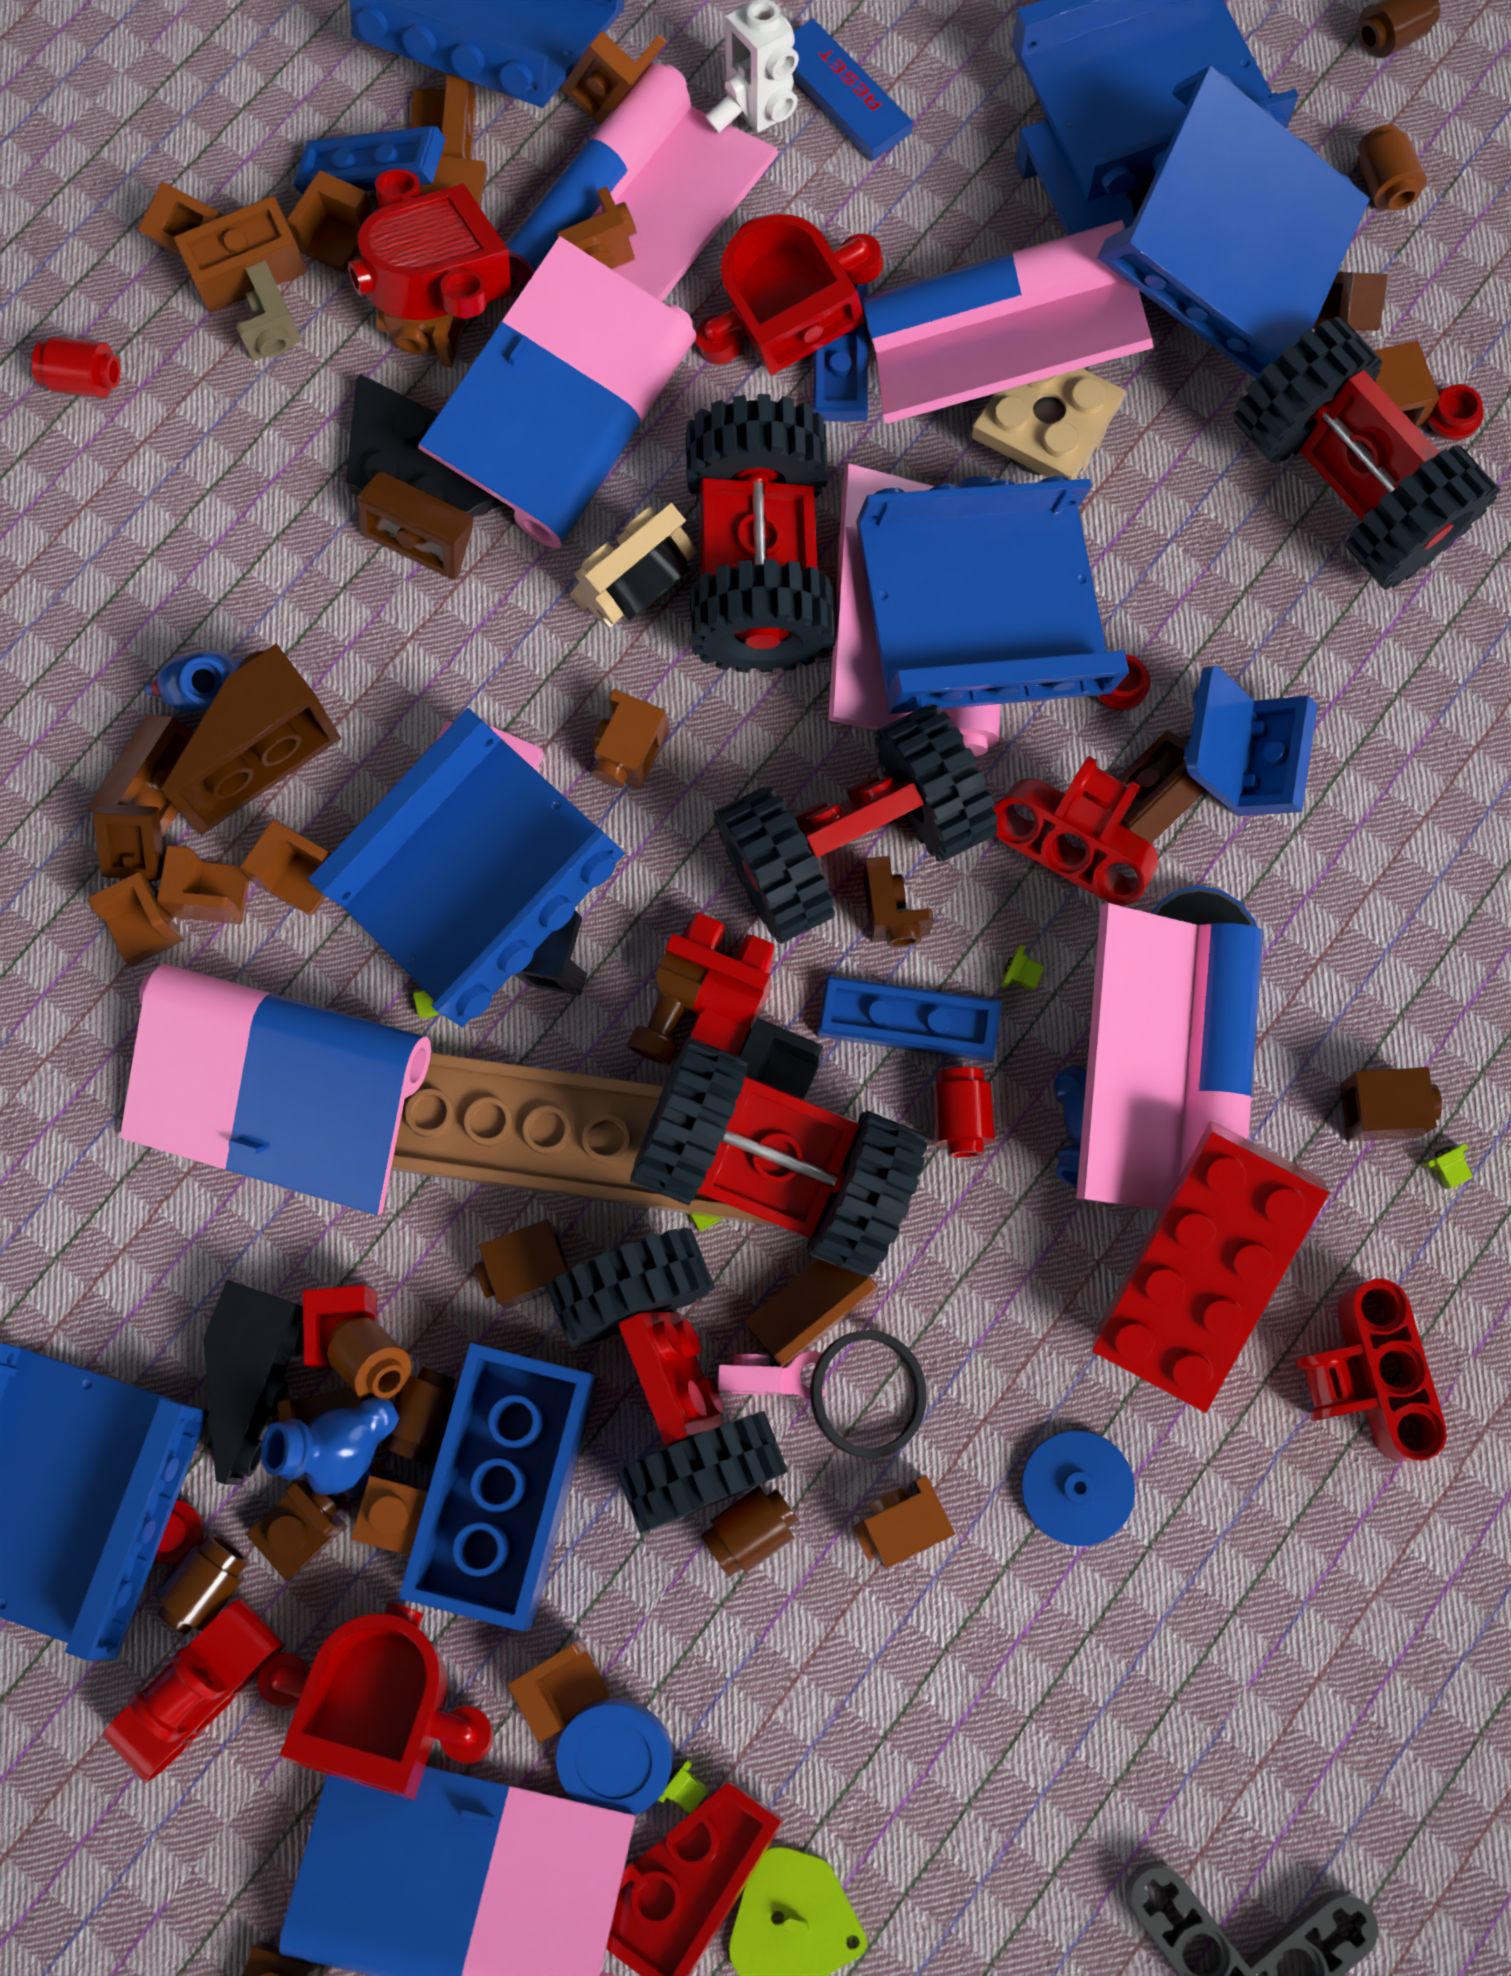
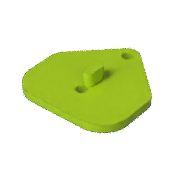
(814, 1921)

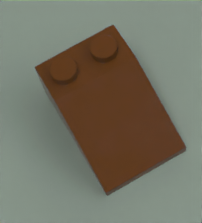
(248, 740)

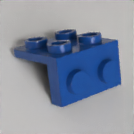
(1250, 750)

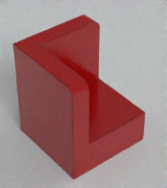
(324, 1310)

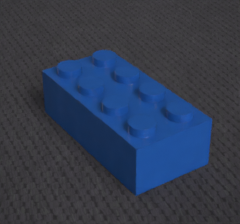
(499, 1488)

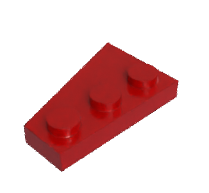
(689, 1883)

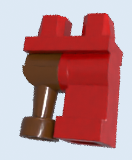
(715, 987)

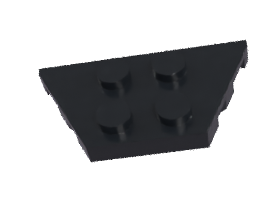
(387, 440)

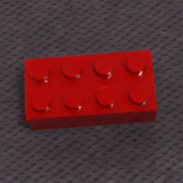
(1209, 1266)

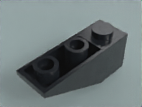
(245, 1369)

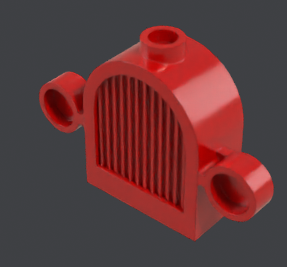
(428, 252)
(787, 291)
(373, 1704)

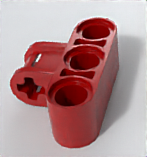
(1091, 811)
(1351, 1378)
(192, 1690)

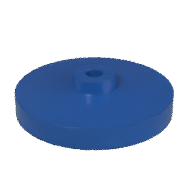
(1077, 1488)
(615, 1756)

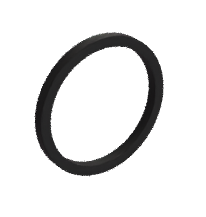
(920, 1394)

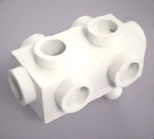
(757, 68)

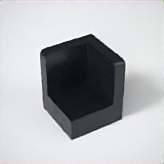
(552, 963)
(781, 1058)

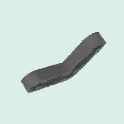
(1264, 1960)

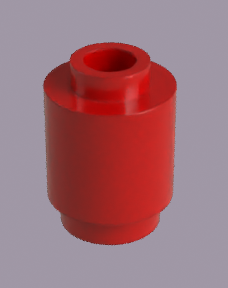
(76, 366)
(962, 1112)

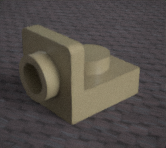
(273, 327)

